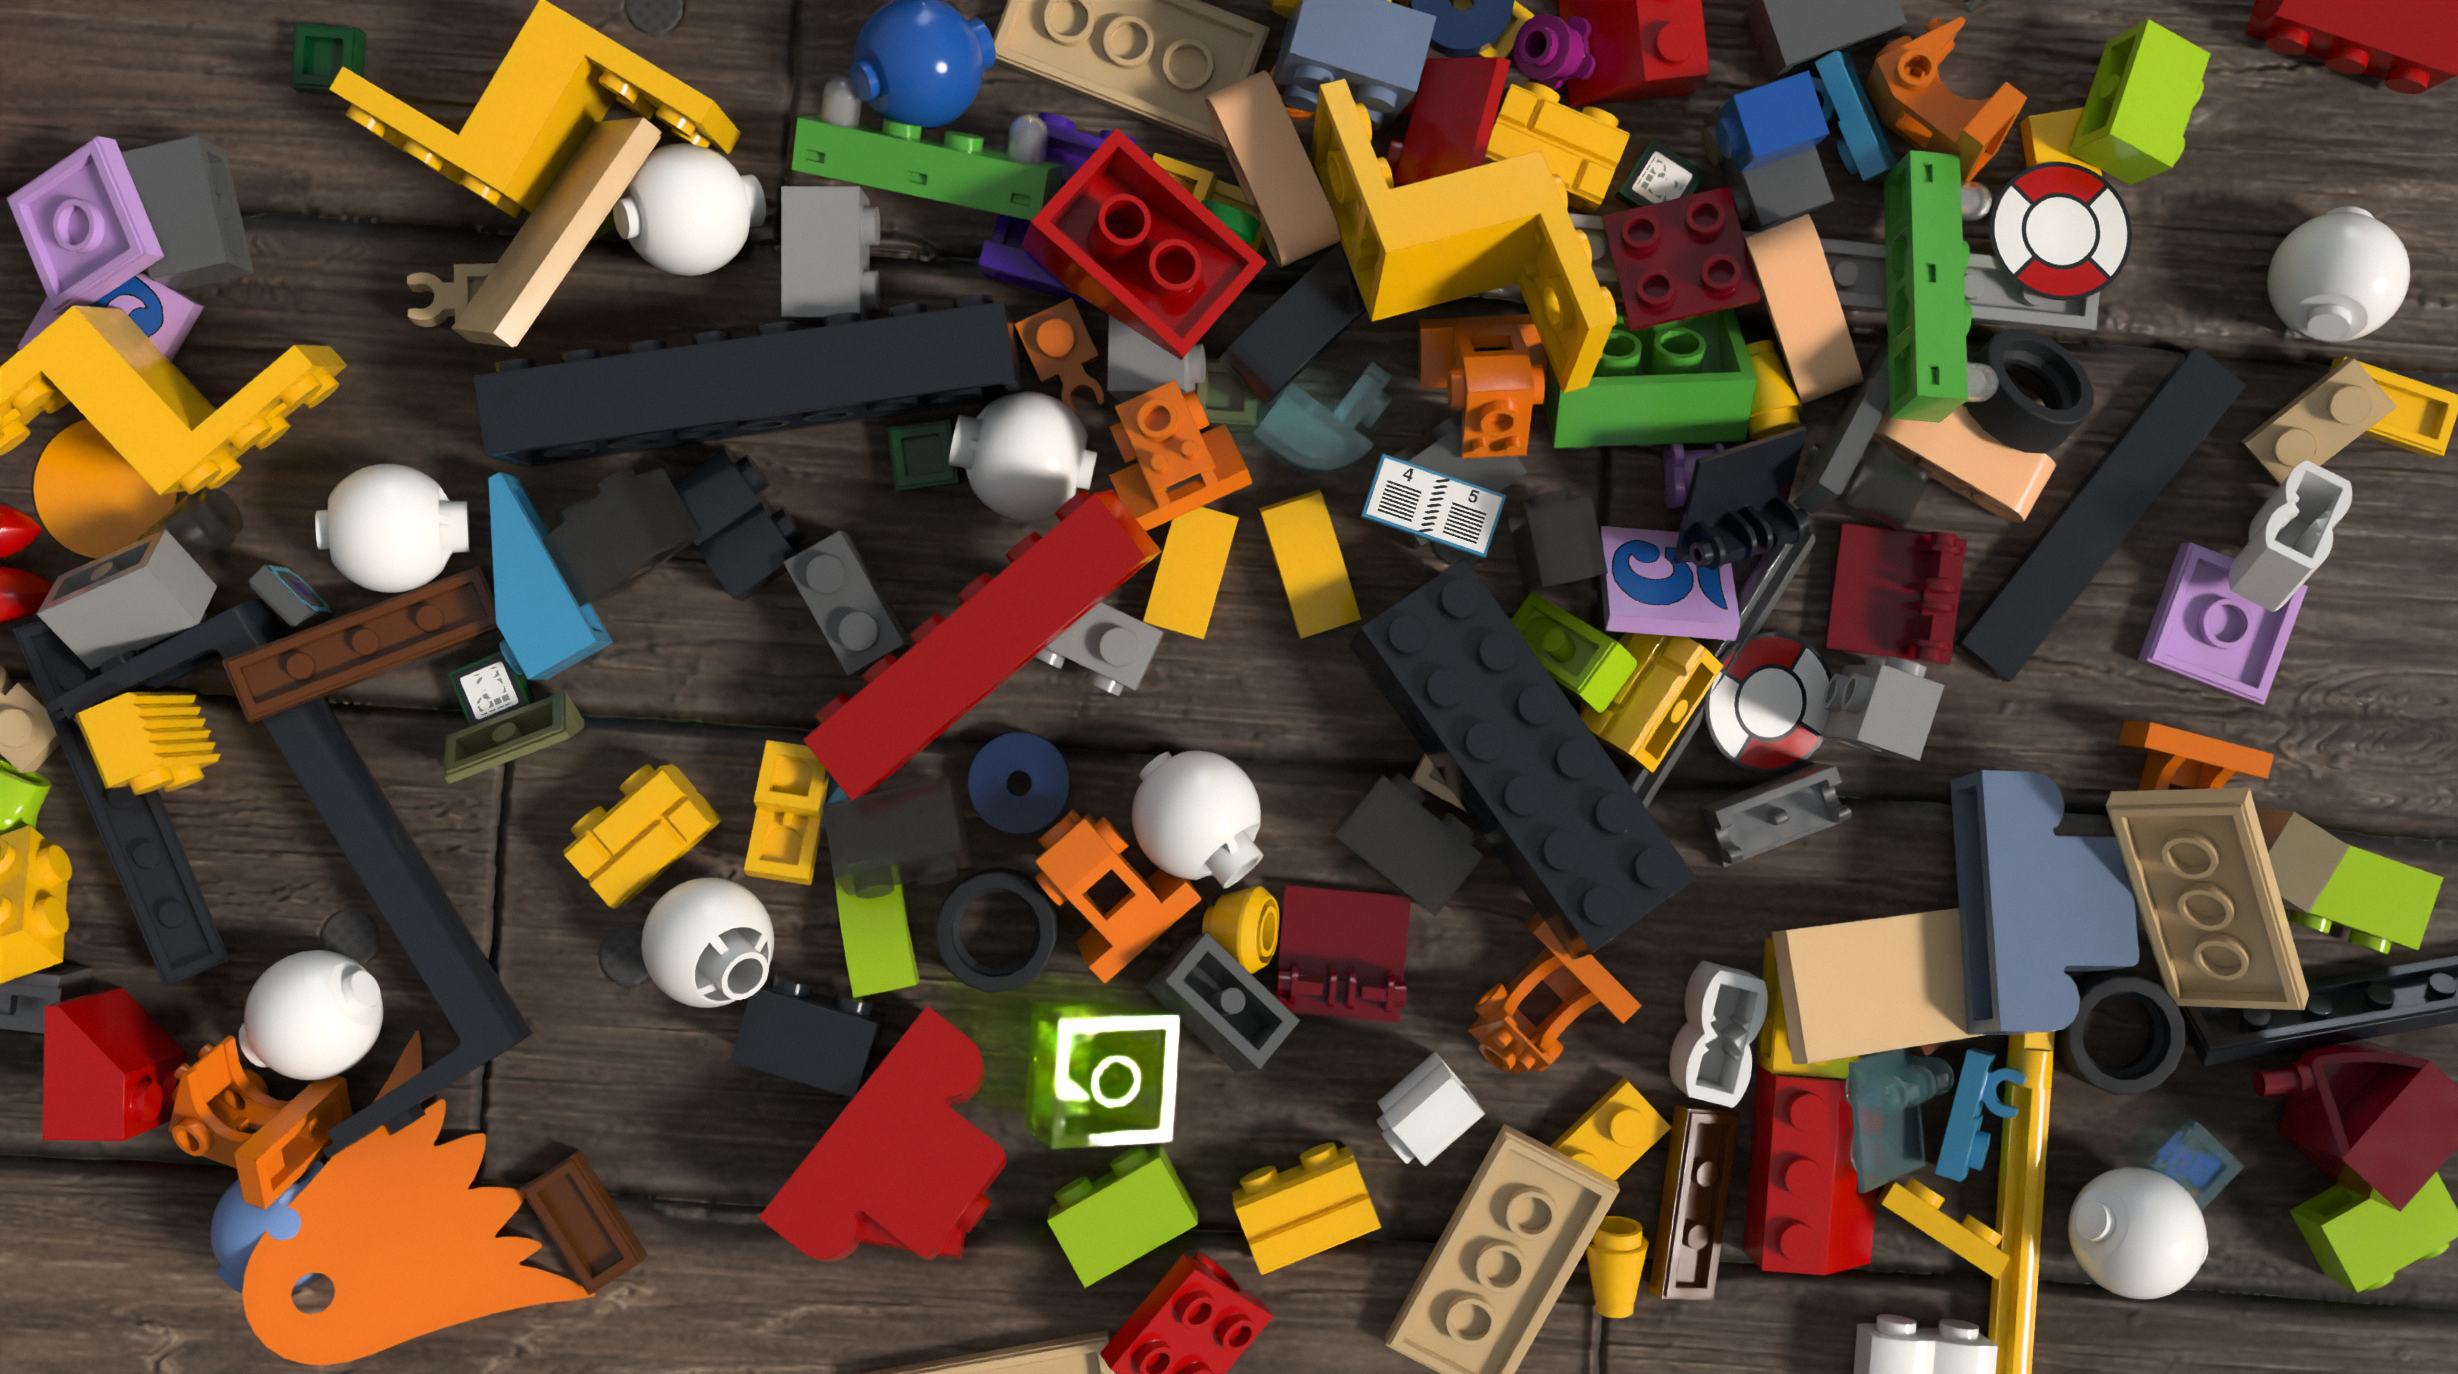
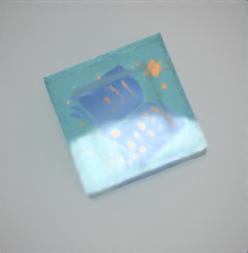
(2196, 1162)

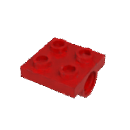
(1189, 1323)

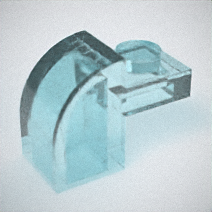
(1316, 440)

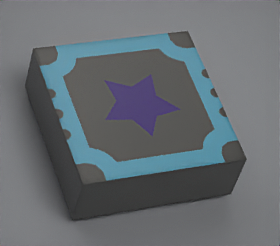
(291, 596)

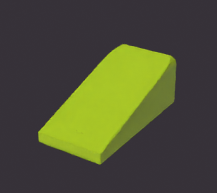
(1573, 652)

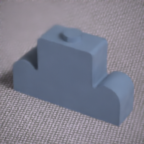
(2033, 903)

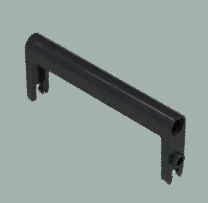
(374, 843)

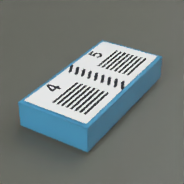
(1433, 506)

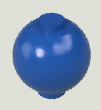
(921, 62)

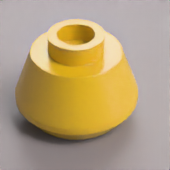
(1245, 926)

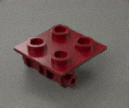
(1680, 259)
(1895, 593)
(1343, 953)

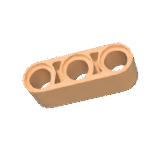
(1272, 168)
(1804, 308)
(1970, 461)

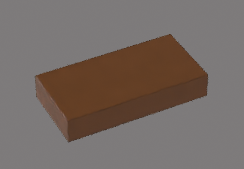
(584, 1222)

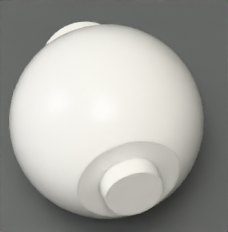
(688, 209)
(2338, 276)
(1024, 454)
(391, 528)
(1197, 817)
(708, 943)
(312, 1016)
(2137, 1233)

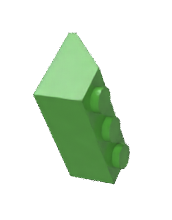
(1660, 387)

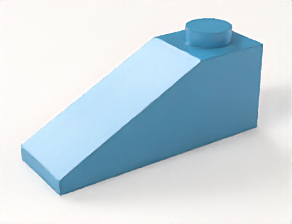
(533, 603)

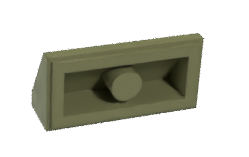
(510, 736)

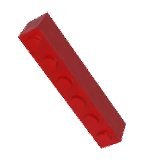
(981, 643)

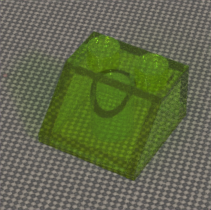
(1101, 1074)

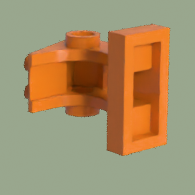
(1926, 112)
(1488, 386)
(1166, 441)
(2190, 758)
(1077, 857)
(1510, 1038)
(222, 1101)

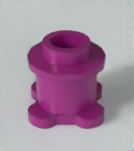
(1554, 49)

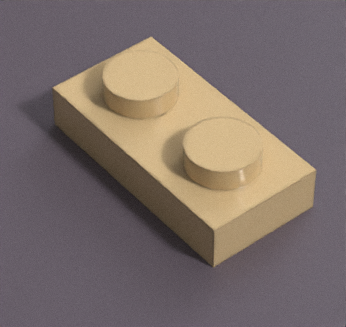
(2319, 420)

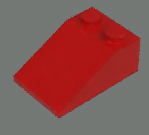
(1141, 247)

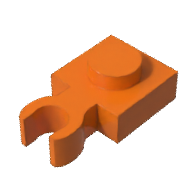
(1060, 348)

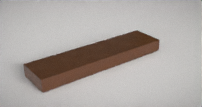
(362, 644)

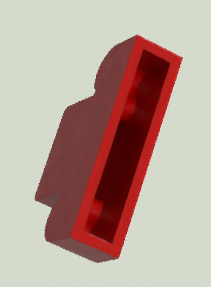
(897, 1154)

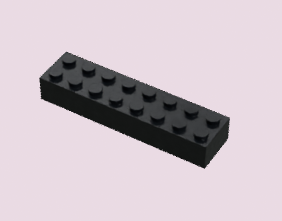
(749, 384)

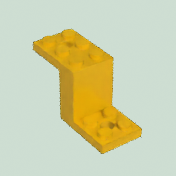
(538, 111)
(1462, 237)
(148, 405)

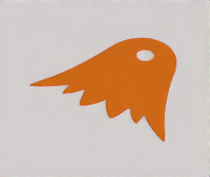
(397, 1243)

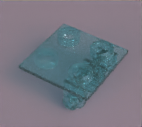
(1886, 1112)

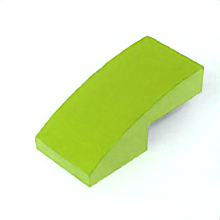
(877, 942)

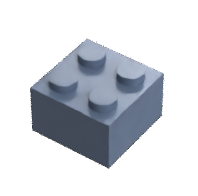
(1366, 42)

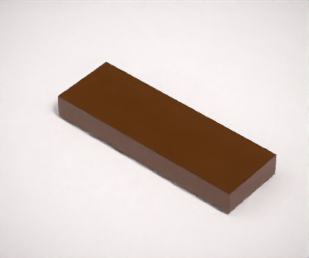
(1694, 1202)

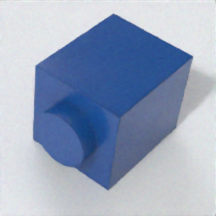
(1771, 122)

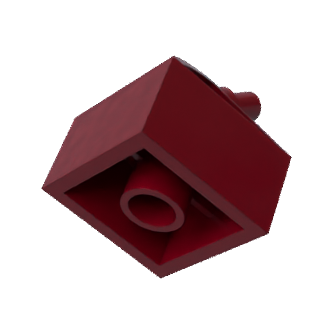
(2367, 1117)

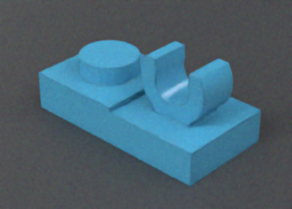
(1864, 141)
(1964, 1142)

